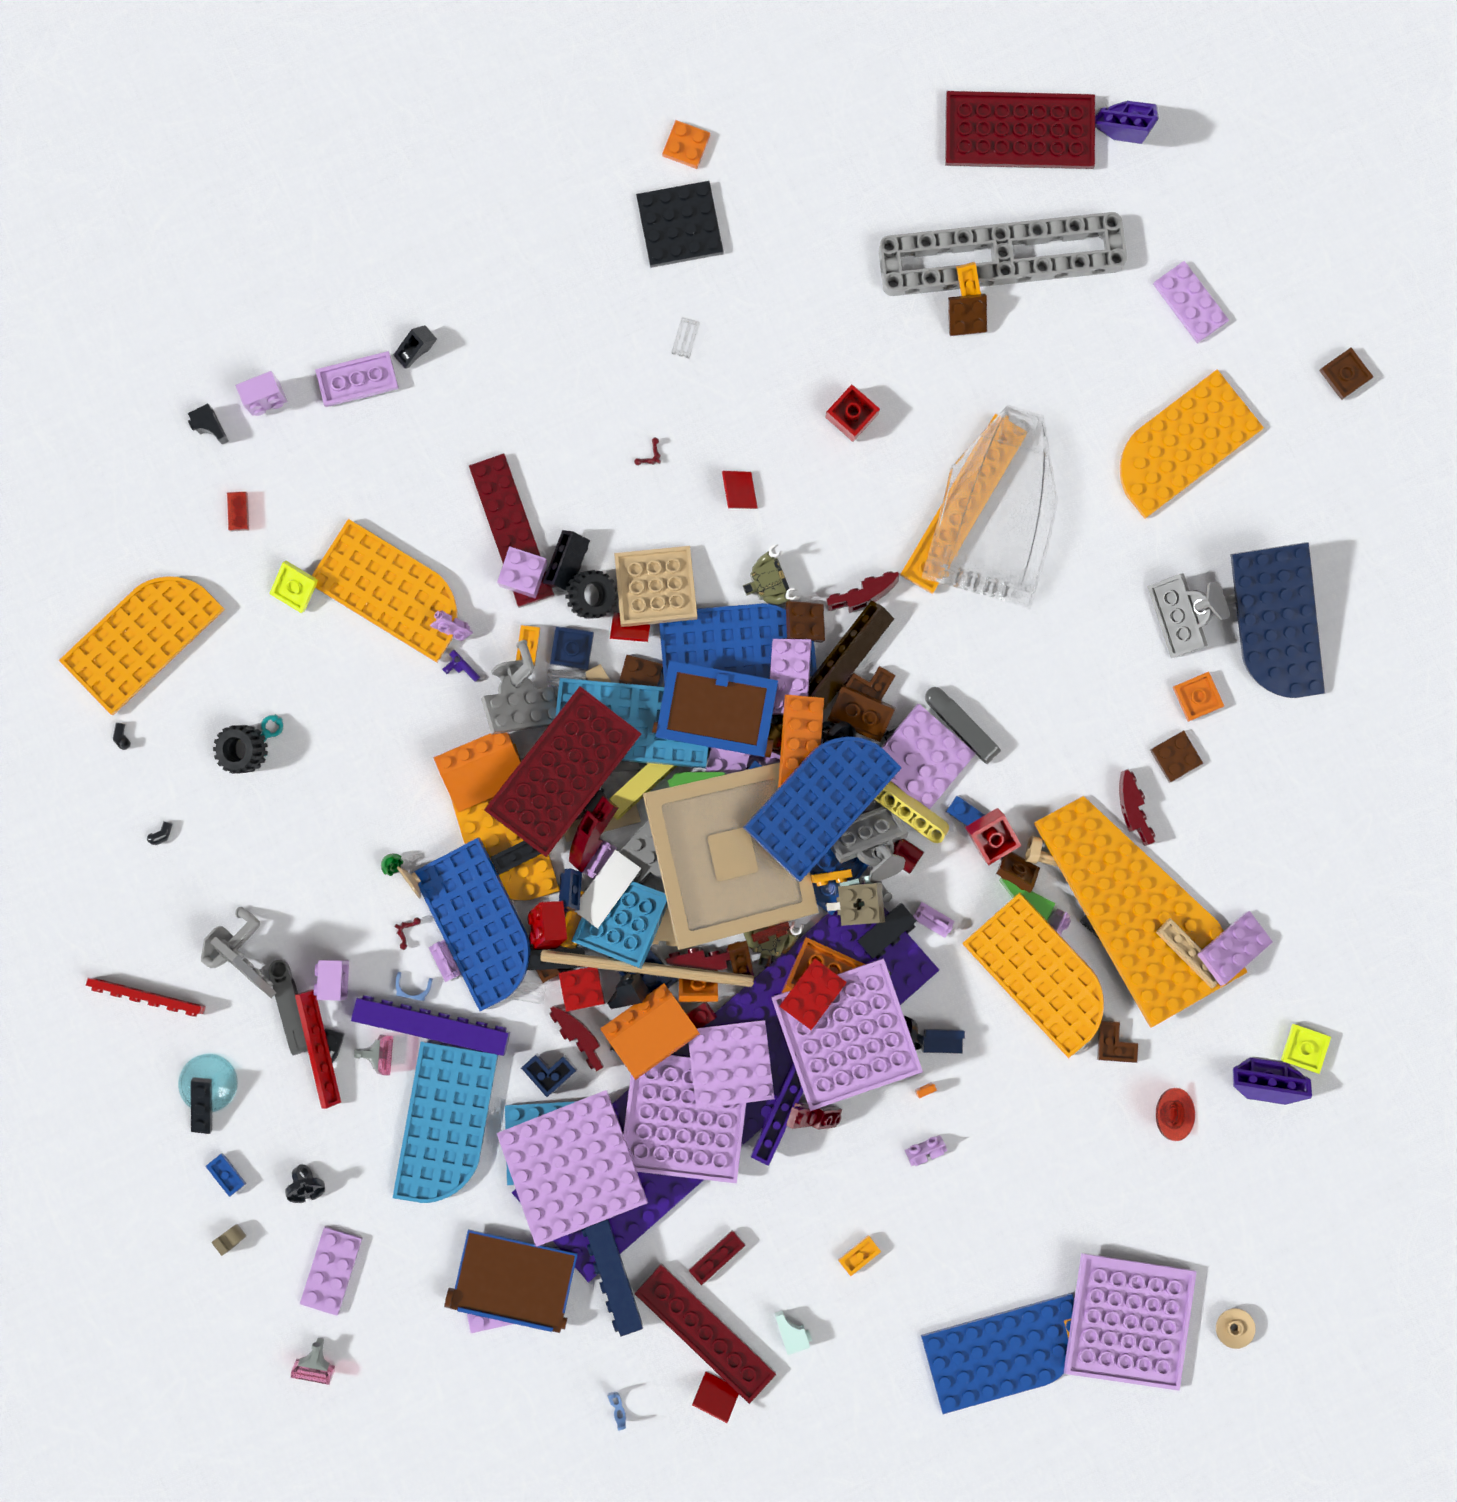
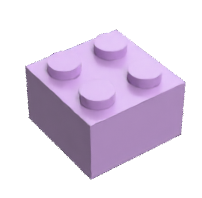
(261, 393)
(522, 572)
(331, 980)

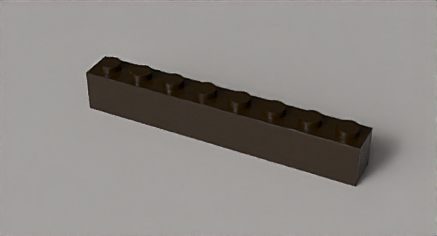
(849, 653)

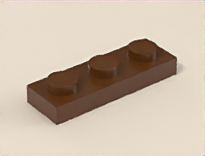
(740, 958)

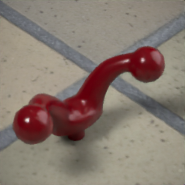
(638, 461)
(416, 921)

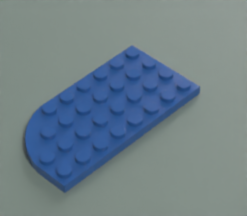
(728, 639)
(821, 801)
(477, 922)
(999, 1353)

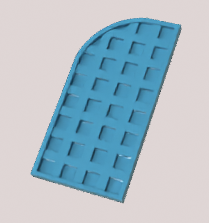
(640, 708)
(444, 1122)

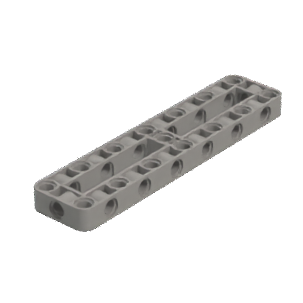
(1014, 233)

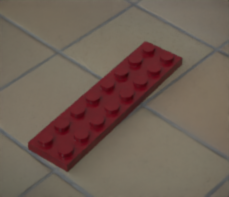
(506, 515)
(705, 1333)

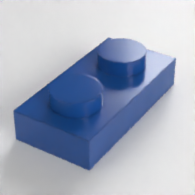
(963, 811)
(225, 1174)

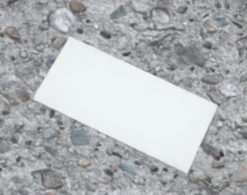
(607, 888)

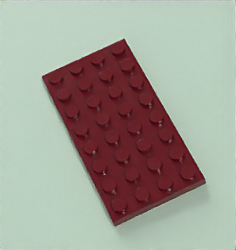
(1020, 130)
(562, 771)

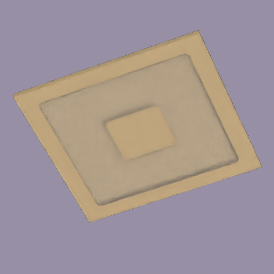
(714, 870)

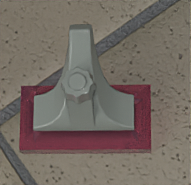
(378, 1054)
(314, 1366)

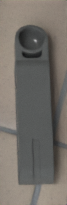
(962, 724)
(285, 997)

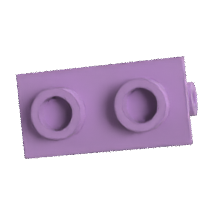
(457, 628)
(599, 859)
(933, 919)
(1059, 921)
(444, 960)
(917, 1153)

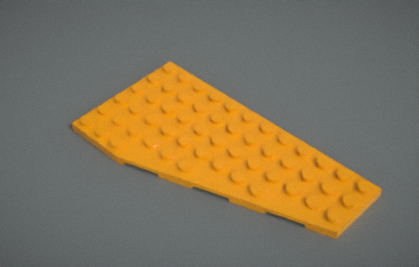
(1126, 904)

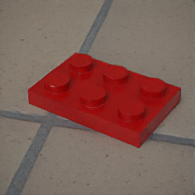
(812, 994)

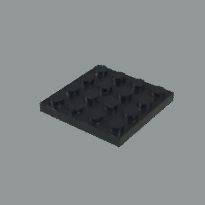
(679, 224)

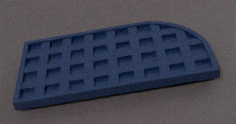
(1278, 619)

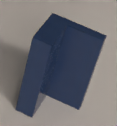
(570, 889)
(943, 1041)

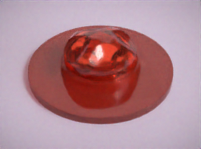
(1175, 1114)

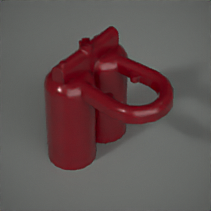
(910, 853)

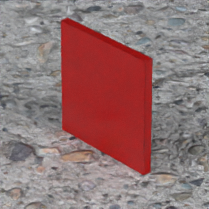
(739, 490)
(631, 633)
(715, 1397)

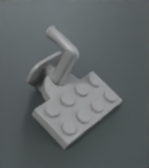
(1182, 614)
(518, 701)
(872, 842)
(642, 853)
(222, 947)

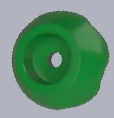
(390, 863)

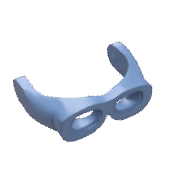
(401, 993)
(621, 1422)

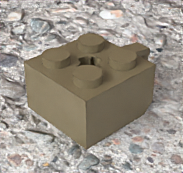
(848, 904)

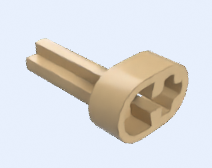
(1034, 852)

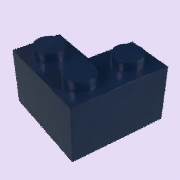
(548, 1078)

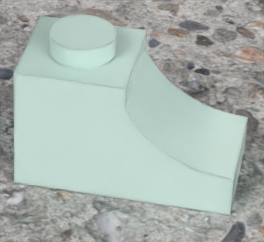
(793, 1336)

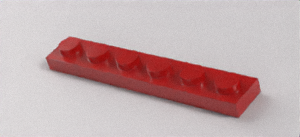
(137, 995)
(318, 1049)

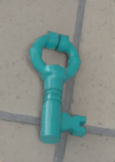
(266, 732)

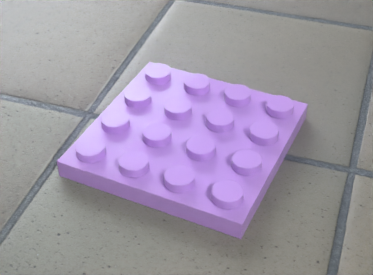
(928, 756)
(731, 1064)

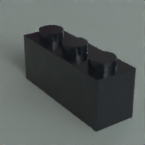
(566, 560)
(887, 932)

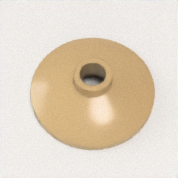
(412, 880)
(1242, 1334)

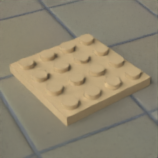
(655, 586)

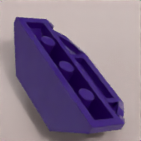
(1127, 121)
(1271, 1081)

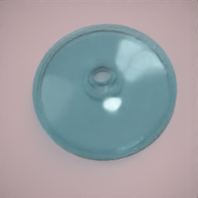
(210, 1067)

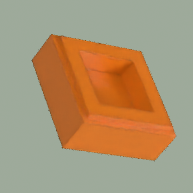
(925, 1090)

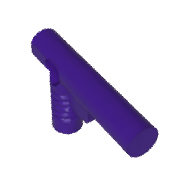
(460, 666)

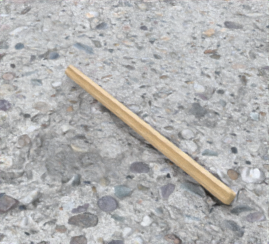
(648, 968)

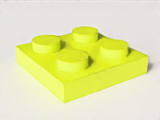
(293, 586)
(1305, 1048)

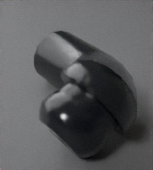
(119, 737)
(160, 836)

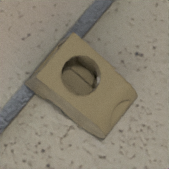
(228, 1239)

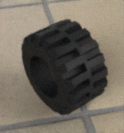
(604, 587)
(226, 749)

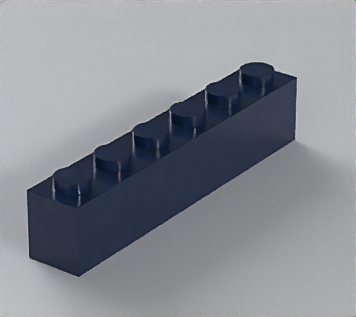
(614, 1278)

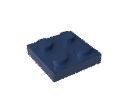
(572, 648)

